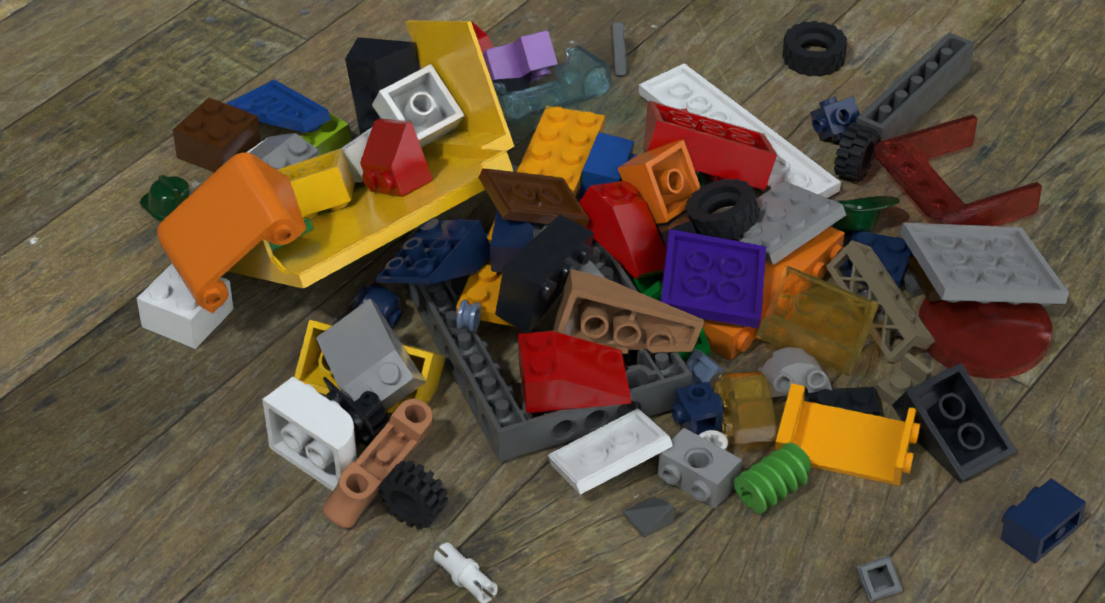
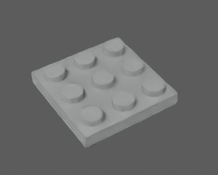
(790, 219)

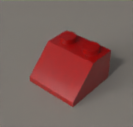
(394, 159)

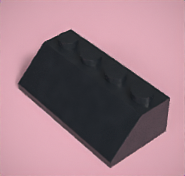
(374, 66)

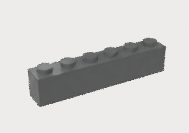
(919, 88)

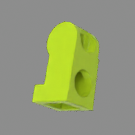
(328, 136)

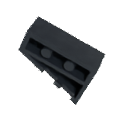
(540, 271)

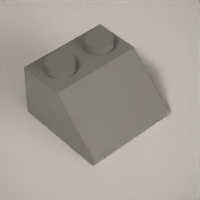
(284, 150)

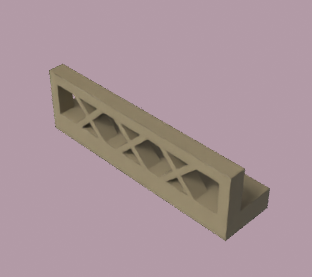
(889, 297)

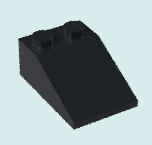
(956, 423)

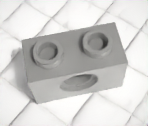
(699, 468)

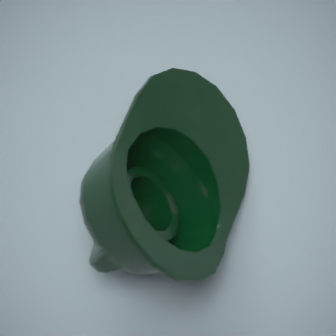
(165, 196)
(862, 213)

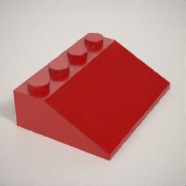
(713, 145)

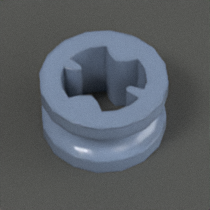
(469, 315)

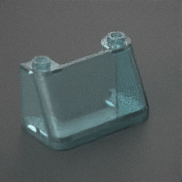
(577, 83)

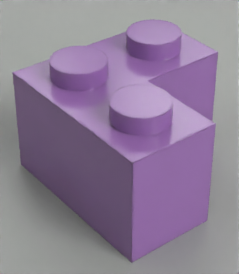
(525, 58)

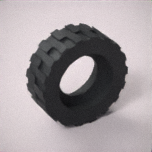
(814, 62)
(720, 195)

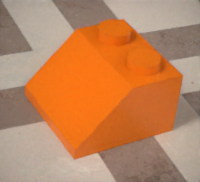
(663, 179)

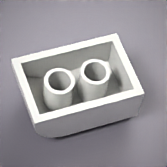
(310, 431)

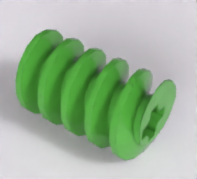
(773, 478)

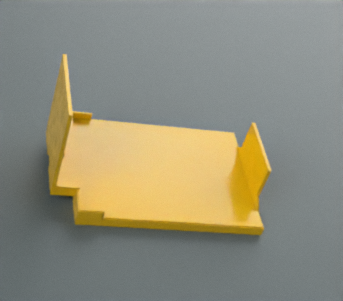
(453, 161)

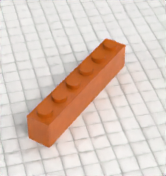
(810, 258)

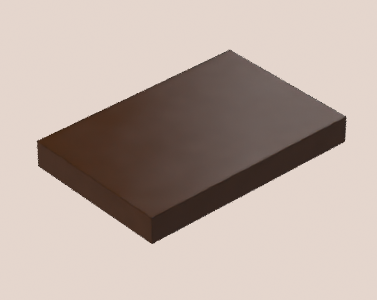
(531, 197)

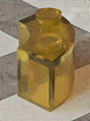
(746, 407)

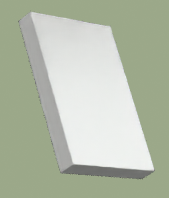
(609, 451)

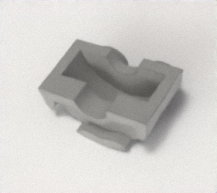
(795, 367)

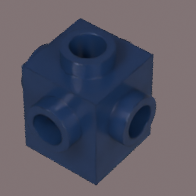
(834, 117)
(698, 408)

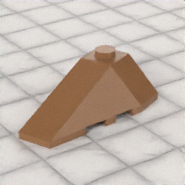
(622, 317)

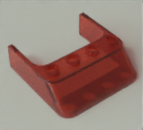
(907, 162)

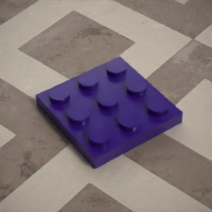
(714, 278)

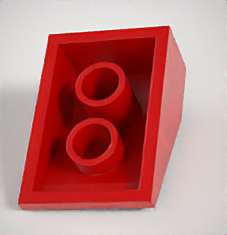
(625, 227)
(569, 373)

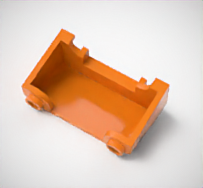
(225, 221)

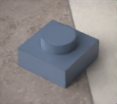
(703, 368)

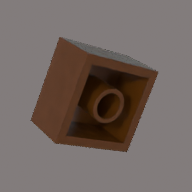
(215, 134)

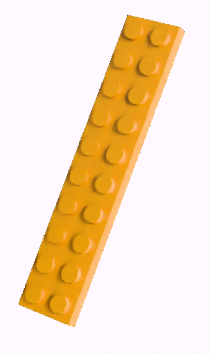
(556, 150)

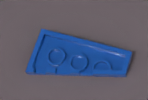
(282, 107)

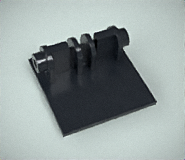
(366, 412)

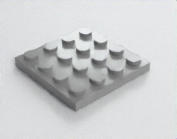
(983, 264)

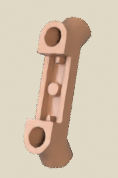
(361, 479)

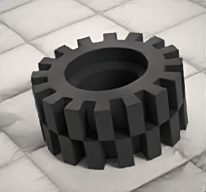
(856, 152)
(413, 494)

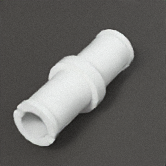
(465, 573)

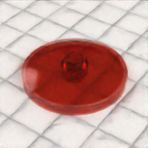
(987, 338)

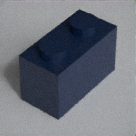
(1042, 520)

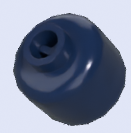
(385, 300)

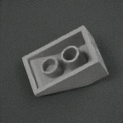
(369, 357)

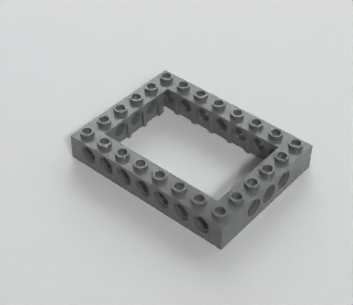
(512, 430)

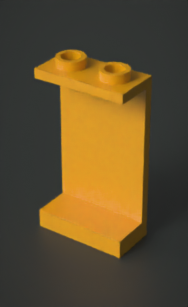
(848, 439)

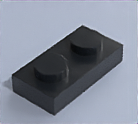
(854, 399)

